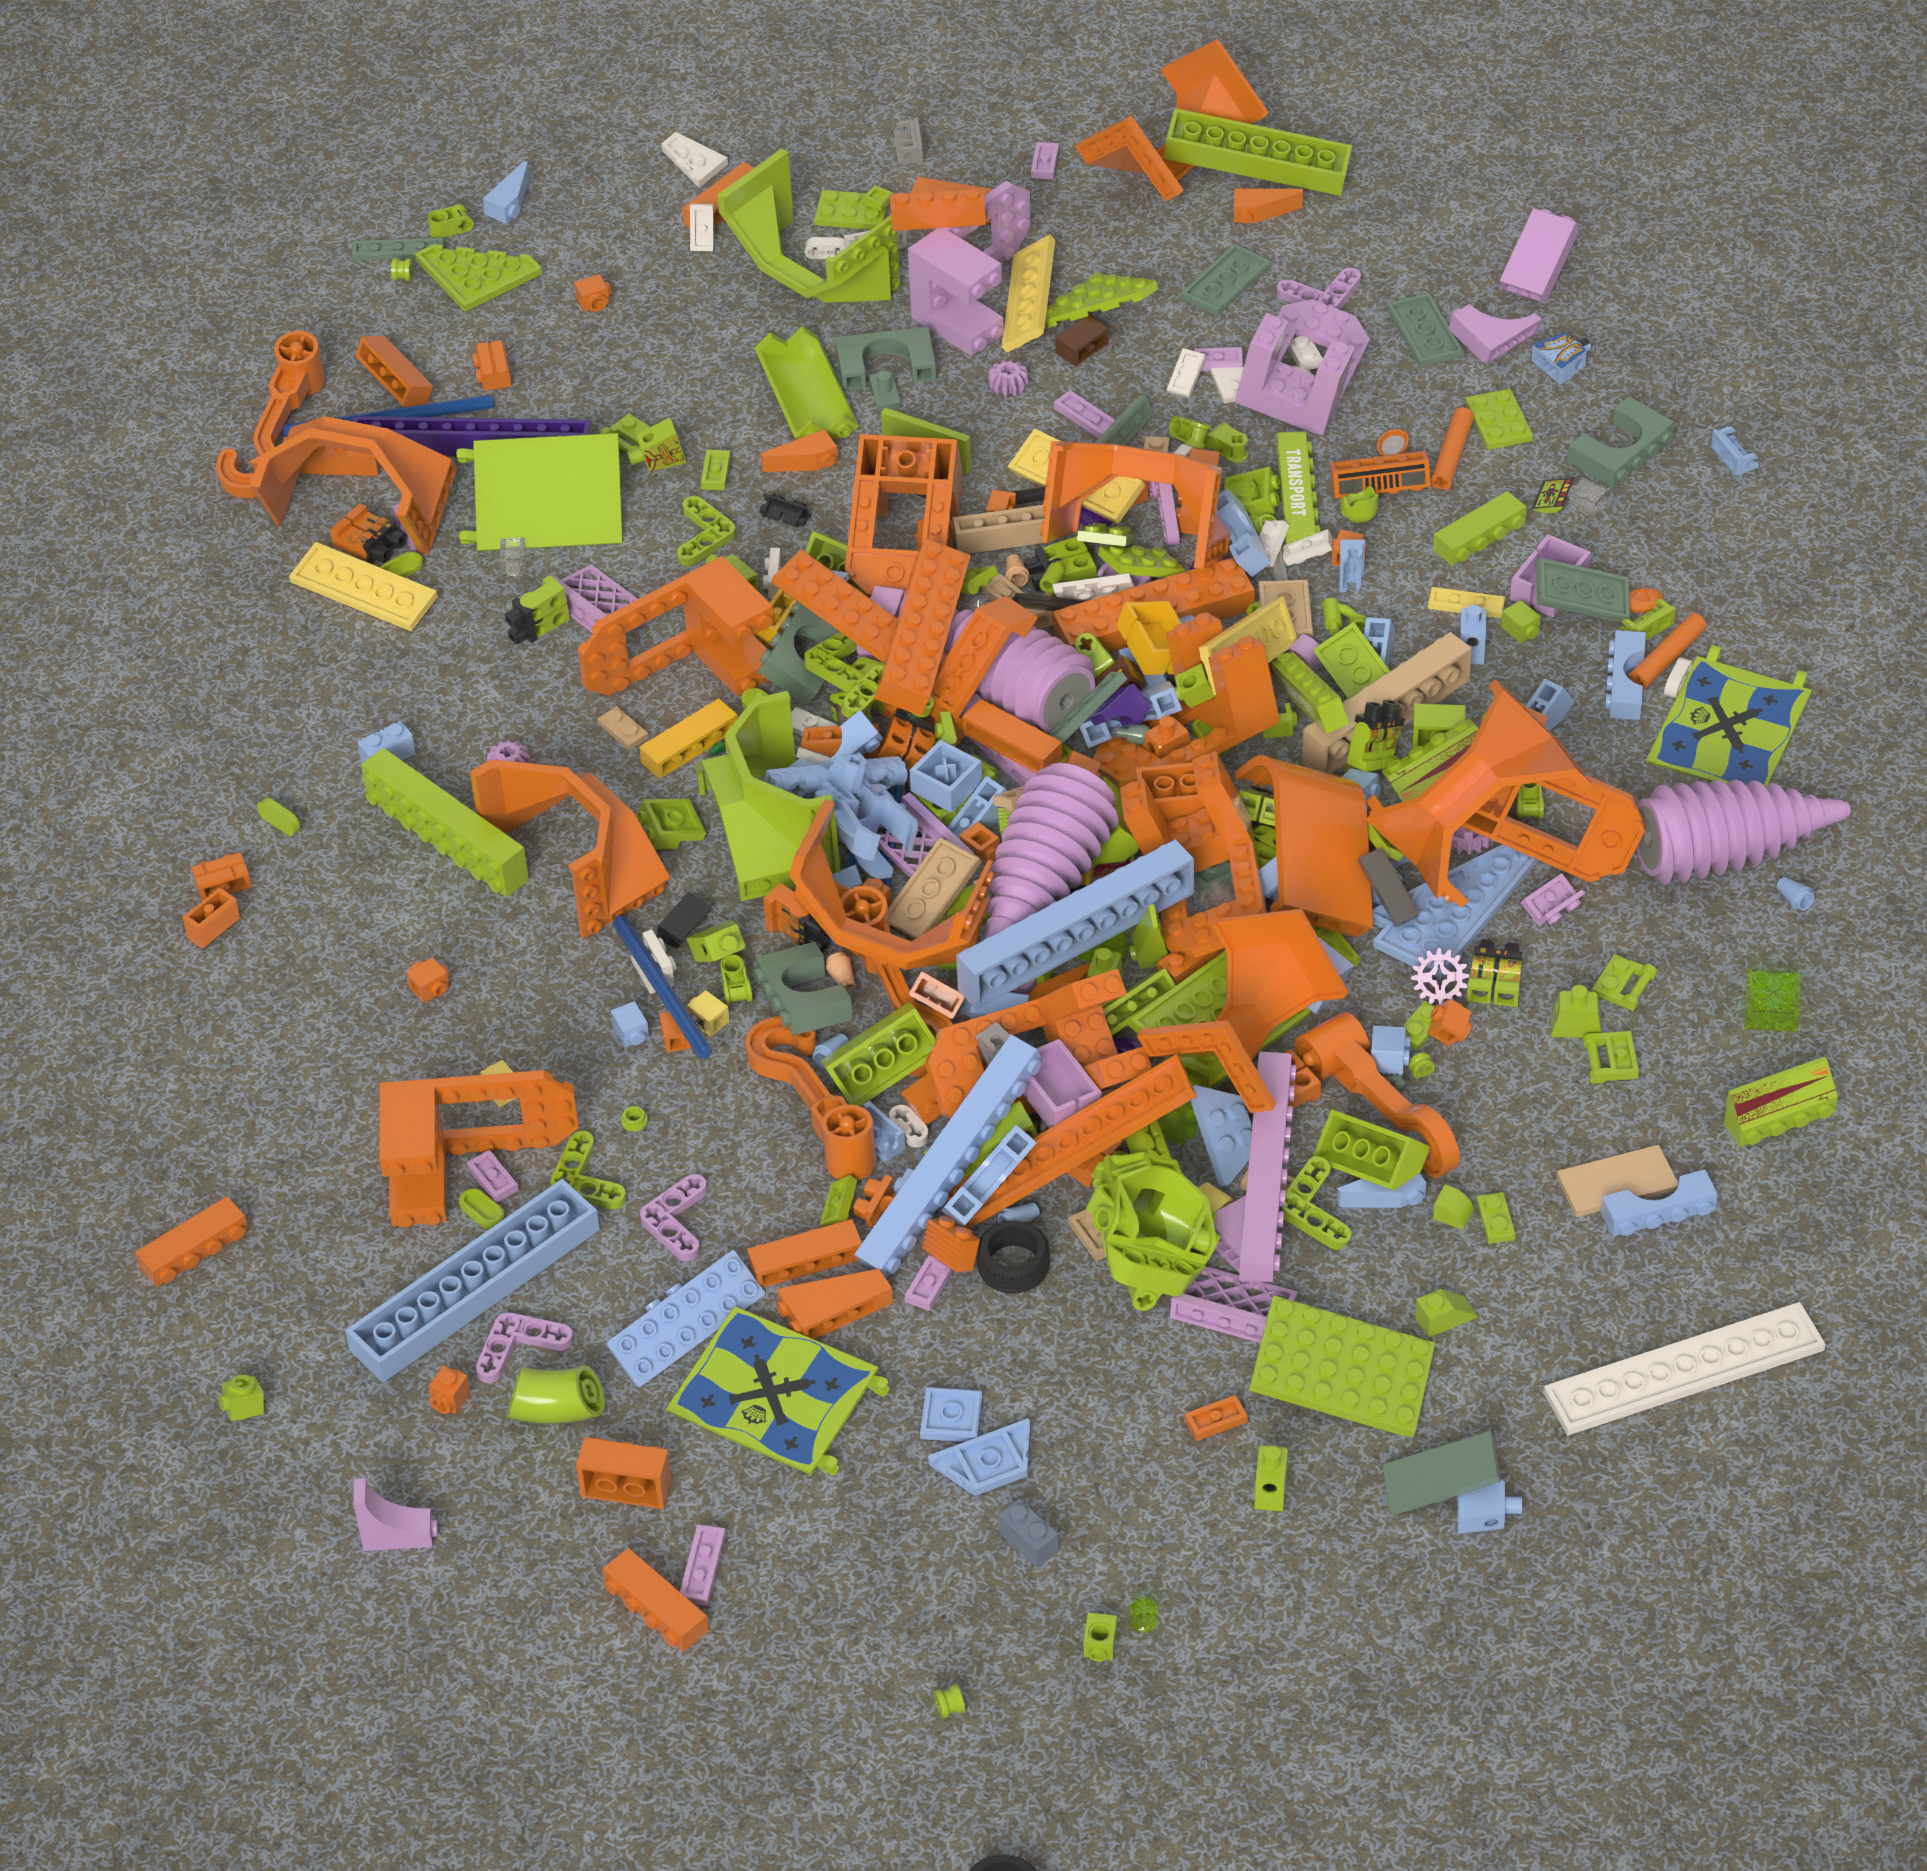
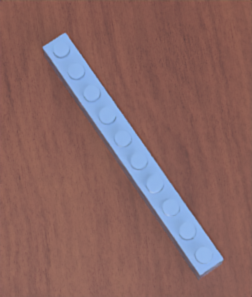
(949, 1156)

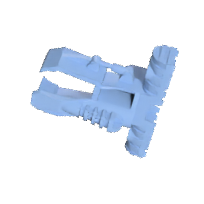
(860, 803)

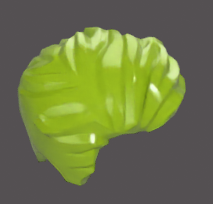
(1360, 506)

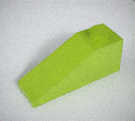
(1148, 940)

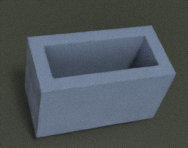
(1028, 1533)

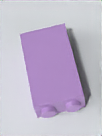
(1539, 255)

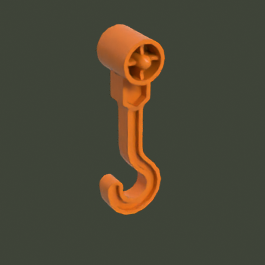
(296, 376)
(870, 907)
(1342, 1050)
(843, 1128)

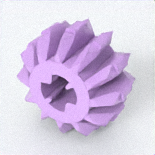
(1008, 378)
(509, 752)

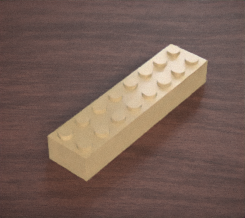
(1420, 680)

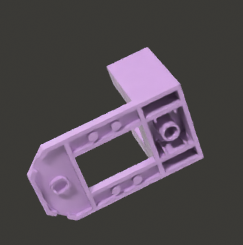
(952, 274)
(1288, 391)

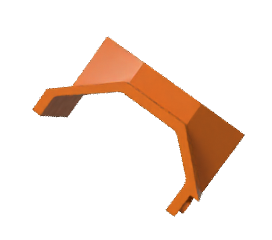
(1204, 84)
(1084, 468)
(416, 470)
(1505, 752)
(608, 879)
(820, 897)
(1271, 975)

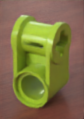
(448, 221)
(1189, 431)
(1228, 442)
(1098, 654)
(1530, 801)
(734, 980)

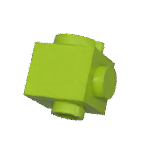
(242, 1398)

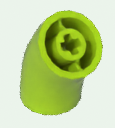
(556, 1396)

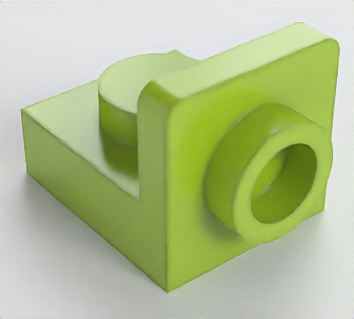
(1285, 726)

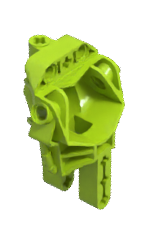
(1150, 1231)

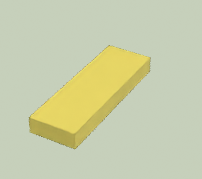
(1455, 600)

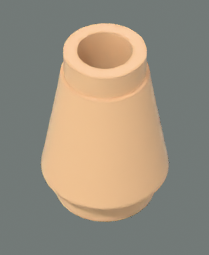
(1016, 571)
(841, 970)

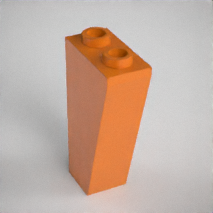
(833, 1302)

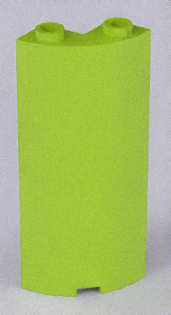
(806, 385)

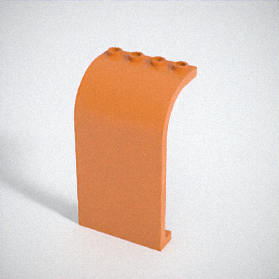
(1318, 844)

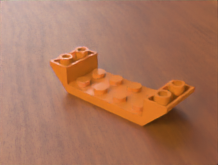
(974, 655)

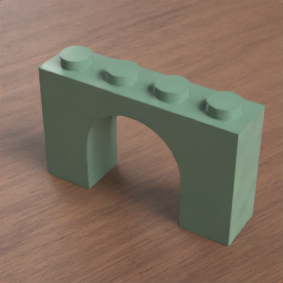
(911, 344)
(1615, 464)
(782, 662)
(797, 1009)

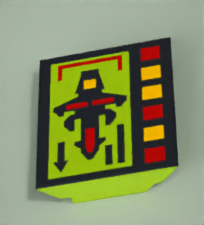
(1552, 495)

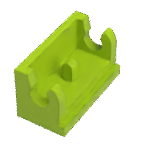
(1653, 621)

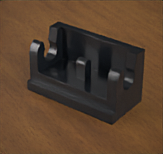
(682, 920)

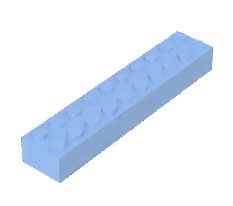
(1074, 924)
(472, 1280)

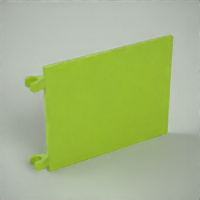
(546, 491)

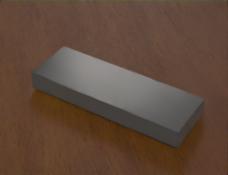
(1388, 887)

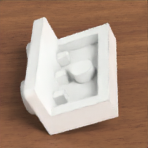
(658, 952)

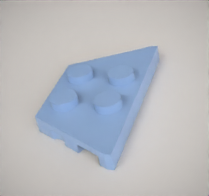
(1224, 1130)
(987, 1459)

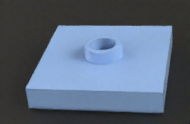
(951, 1414)

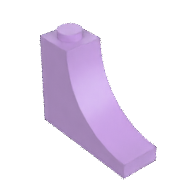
(1488, 335)
(1230, 1227)
(391, 1525)

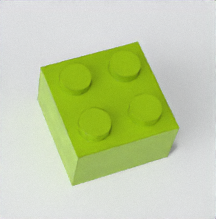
(1434, 719)

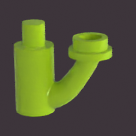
(1052, 576)
(1332, 615)

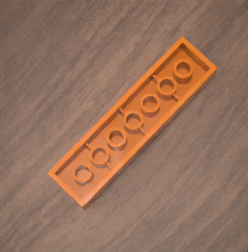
(1217, 589)
(922, 627)

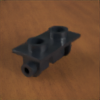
(778, 505)

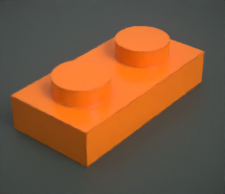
(1215, 1418)

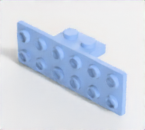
(684, 1318)

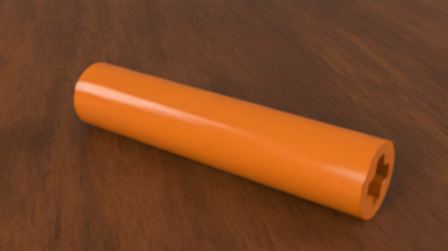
(1452, 448)
(1668, 650)

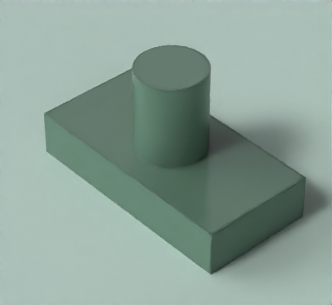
(884, 390)

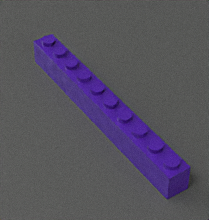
(451, 434)

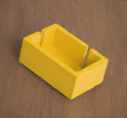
(1145, 629)

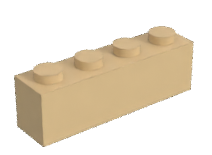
(998, 529)

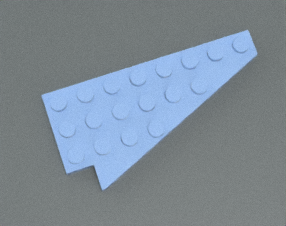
(1486, 884)

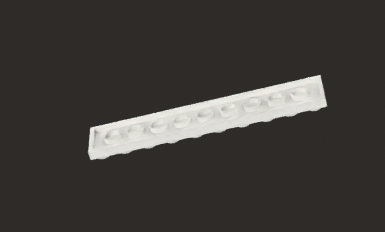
(1683, 1368)

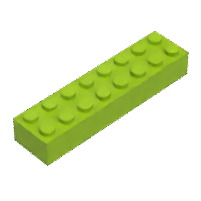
(1257, 152)
(444, 822)

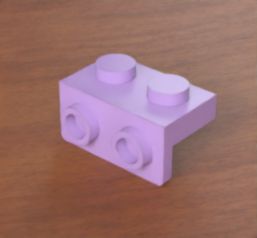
(1552, 899)

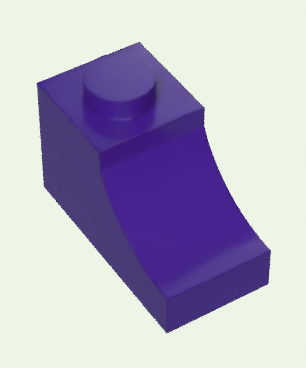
(1124, 706)

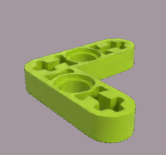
(711, 531)
(821, 660)
(866, 701)
(580, 1182)
(1302, 1202)

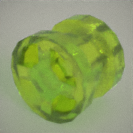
(1146, 1608)

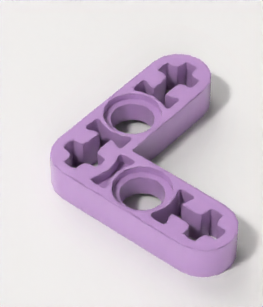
(1294, 292)
(1164, 494)
(667, 1213)
(518, 1333)

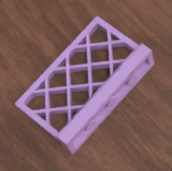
(587, 611)
(928, 825)
(1227, 1317)

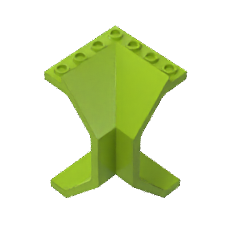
(762, 206)
(760, 819)

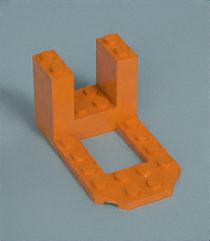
(905, 467)
(720, 625)
(1237, 712)
(1210, 836)
(1604, 846)
(1066, 1014)
(416, 1145)

